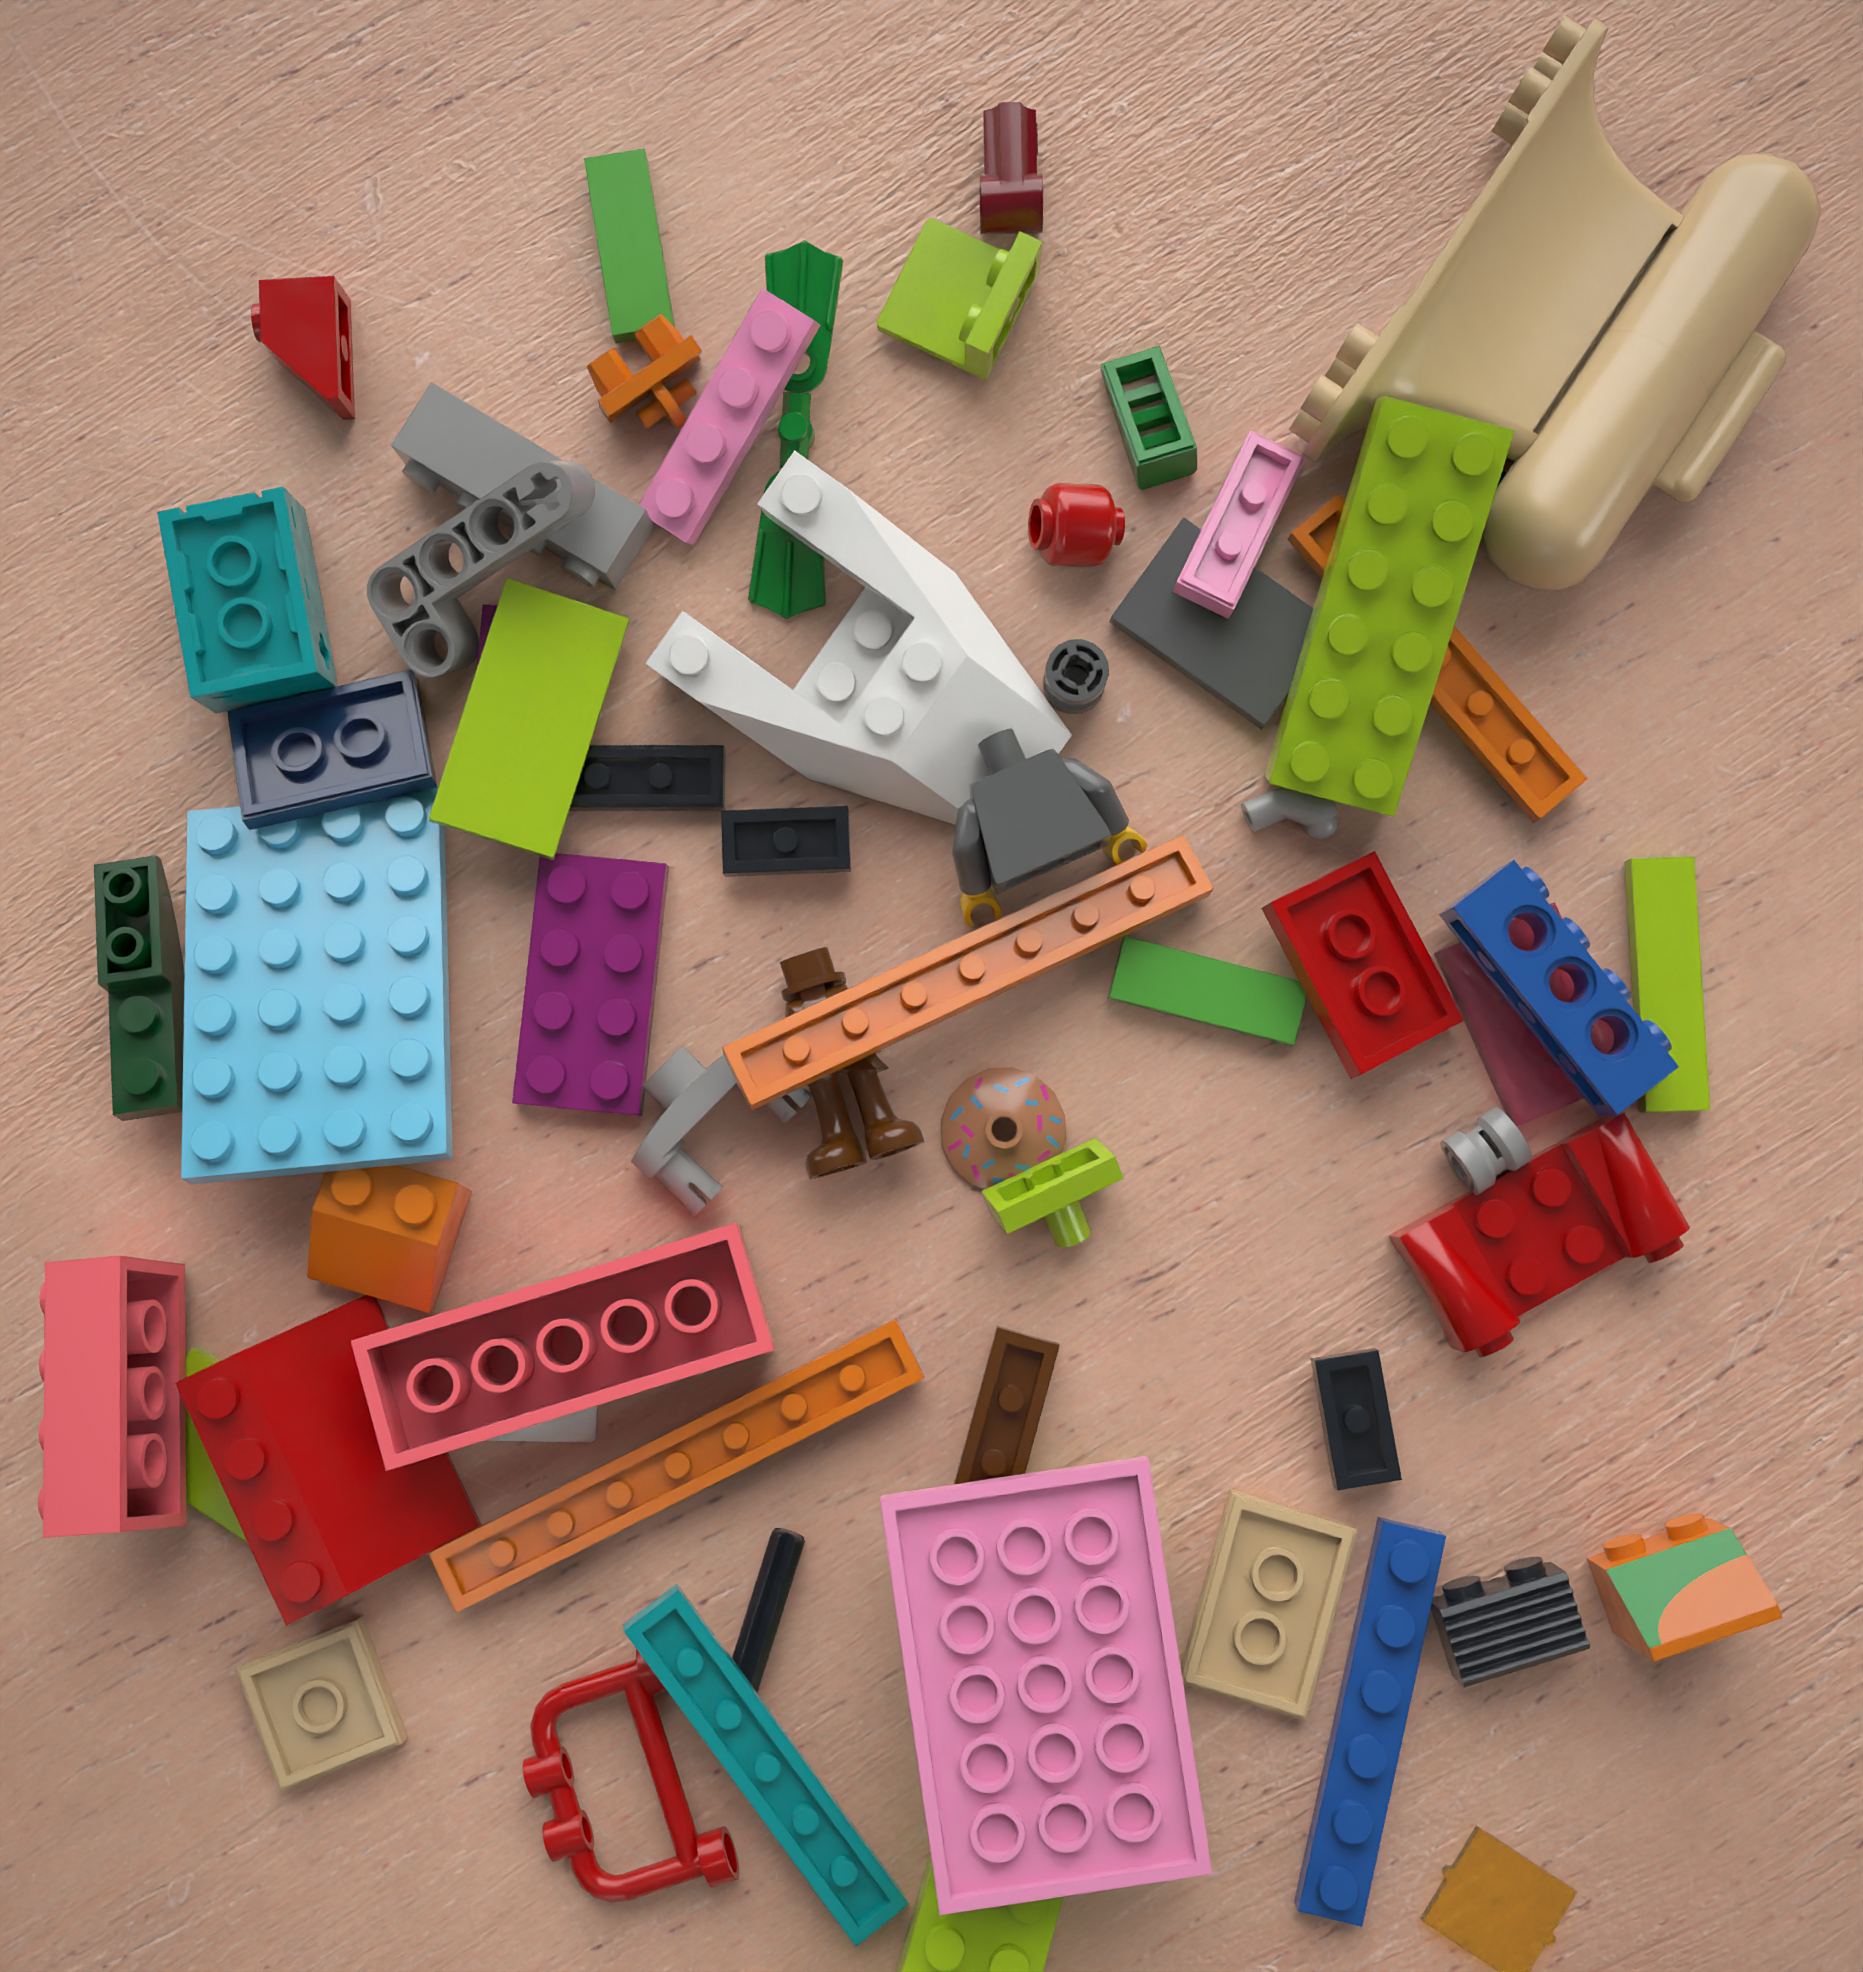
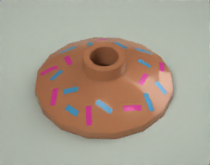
(993, 1095)

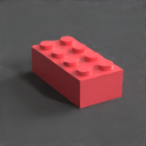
(112, 1397)

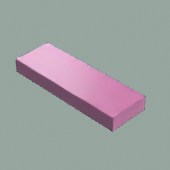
(1239, 524)

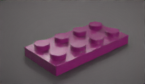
(591, 984)

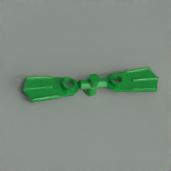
(785, 571)

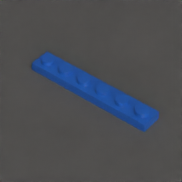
(1369, 1722)

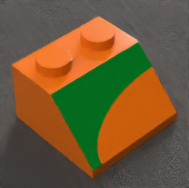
(1680, 1587)

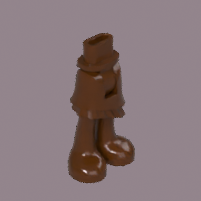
(809, 981)

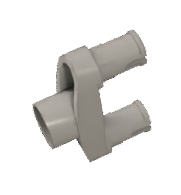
(687, 1094)

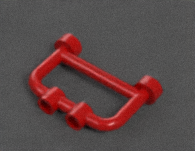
(571, 1833)

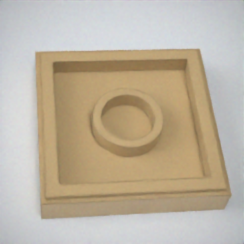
(321, 1703)

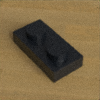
(785, 841)
(1356, 1419)

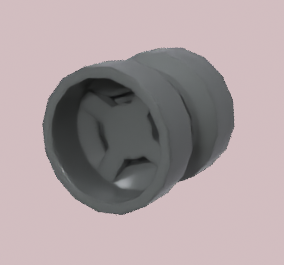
(1076, 689)

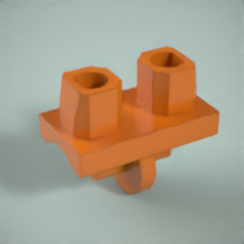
(669, 358)

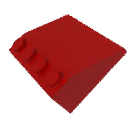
(307, 1467)

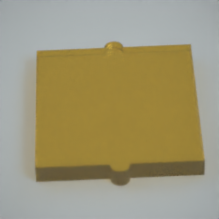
(1498, 1904)

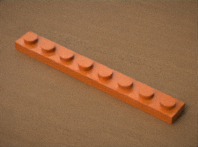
(965, 972)
(676, 1465)

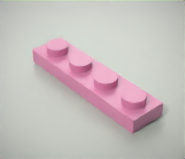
(728, 416)

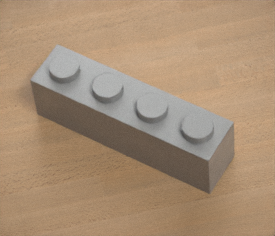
(473, 454)

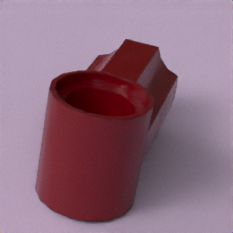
(1010, 184)

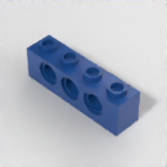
(1564, 1029)

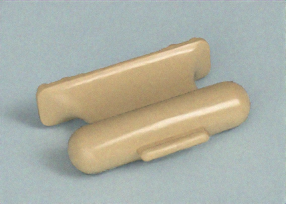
(1584, 324)

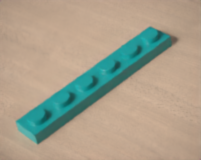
(765, 1764)

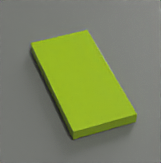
(529, 719)

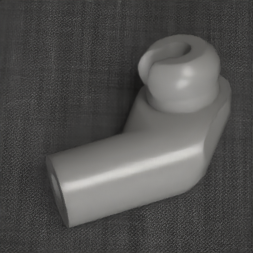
(1283, 803)

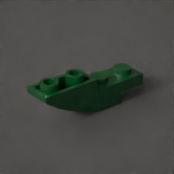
(145, 986)

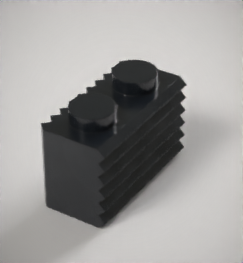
(1508, 1621)

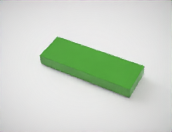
(628, 241)
(1208, 991)

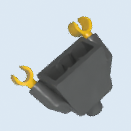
(1031, 821)

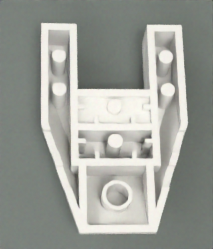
(899, 683)

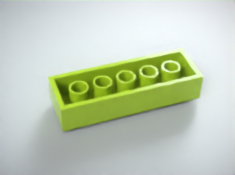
(1387, 604)

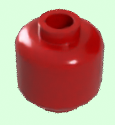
(1075, 525)

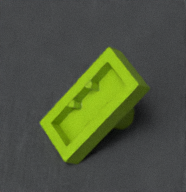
(1054, 1192)

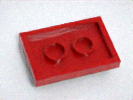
(1362, 964)

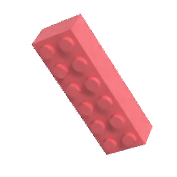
(562, 1346)

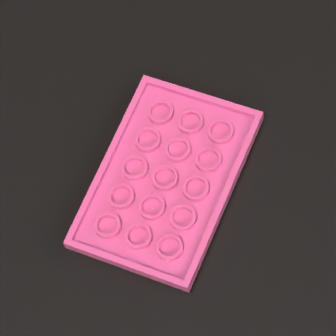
(1044, 1685)

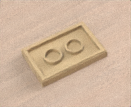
(1267, 1604)

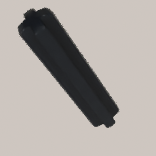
(767, 1603)

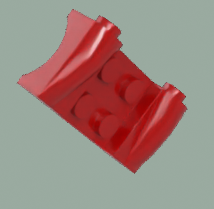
(1541, 1232)

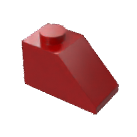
(310, 335)

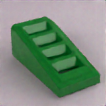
(1163, 454)

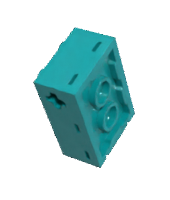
(247, 600)

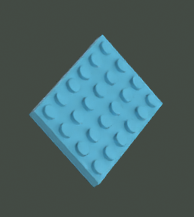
(316, 992)

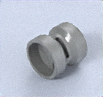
(1486, 1150)

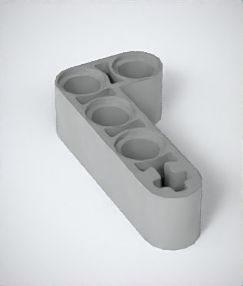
(484, 553)

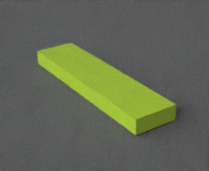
(1669, 974)

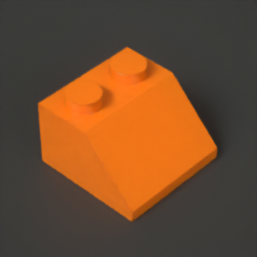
(386, 1232)

